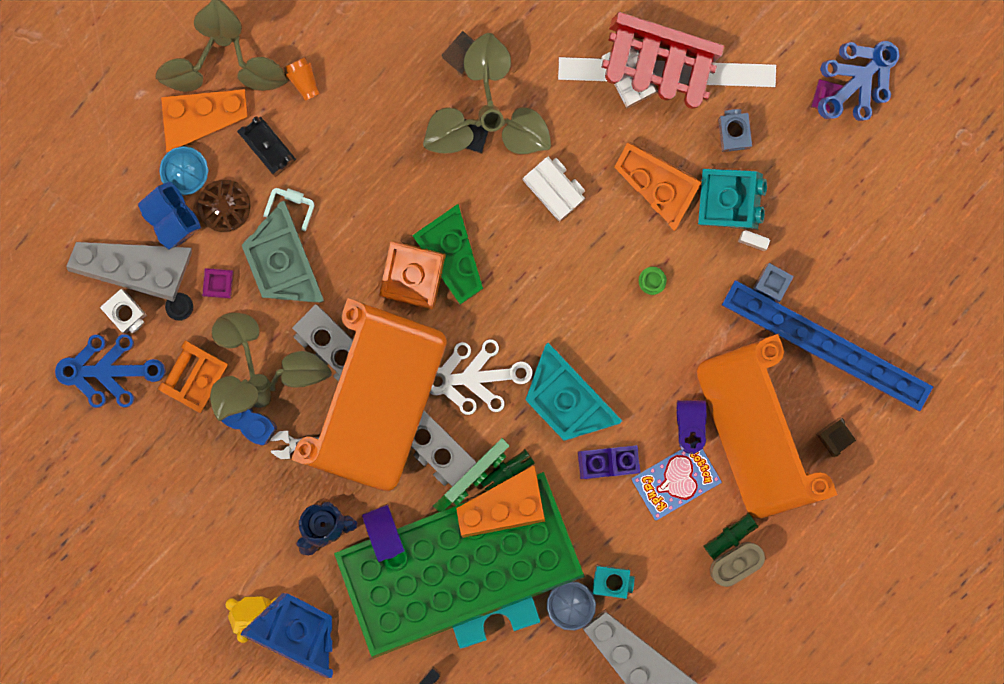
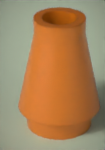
(302, 77)

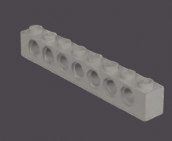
(460, 461)

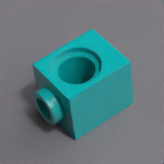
(601, 576)

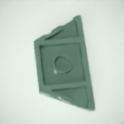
(280, 260)

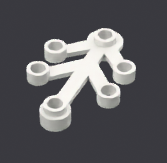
(472, 378)

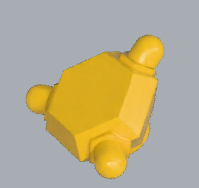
(244, 612)

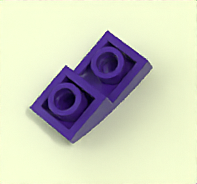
(609, 462)
(383, 533)

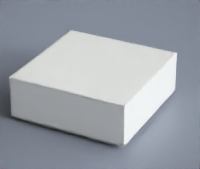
(754, 240)

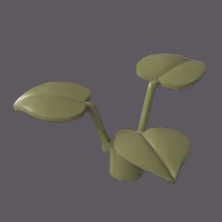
(223, 27)
(523, 133)
(236, 396)

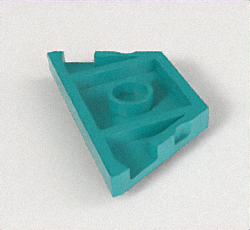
(567, 399)

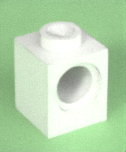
(115, 303)

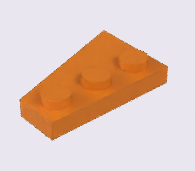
(199, 115)
(659, 182)
(503, 507)

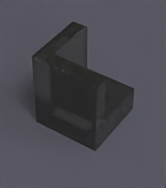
(456, 52)

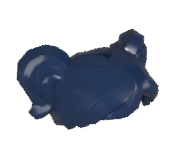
(317, 536)

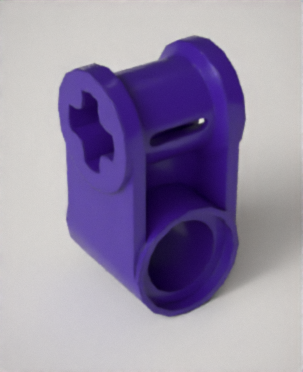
(691, 419)

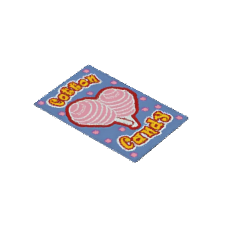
(675, 481)

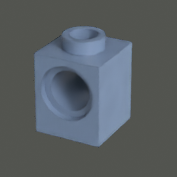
(731, 143)
(773, 282)

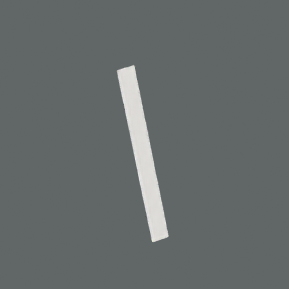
(725, 74)

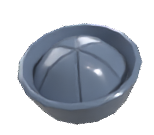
(571, 606)

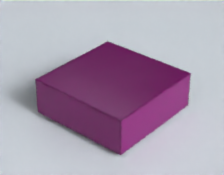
(218, 283)

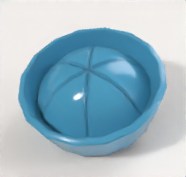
(185, 169)

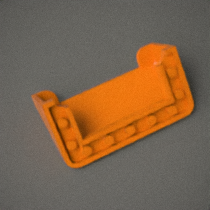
(376, 398)
(757, 432)

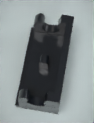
(267, 145)

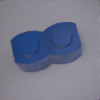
(169, 215)
(253, 426)

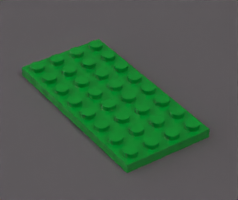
(454, 578)

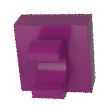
(822, 90)

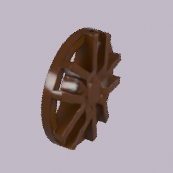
(224, 205)

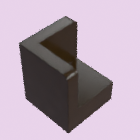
(836, 437)

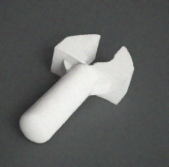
(284, 435)

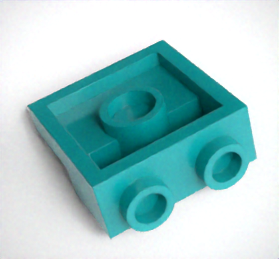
(732, 199)

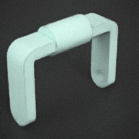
(293, 196)

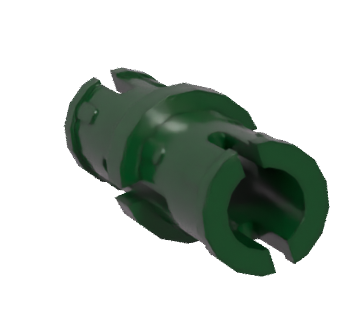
(508, 470)
(731, 536)

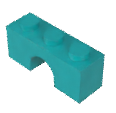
(520, 615)

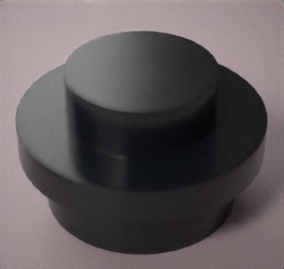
(180, 308)

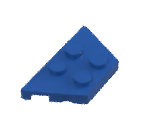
(294, 632)

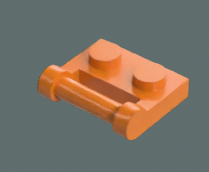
(199, 384)

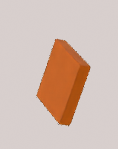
(412, 275)

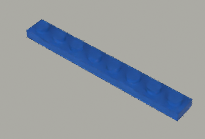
(827, 345)

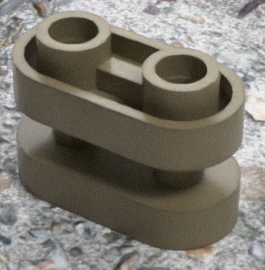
(737, 564)

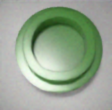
(652, 280)

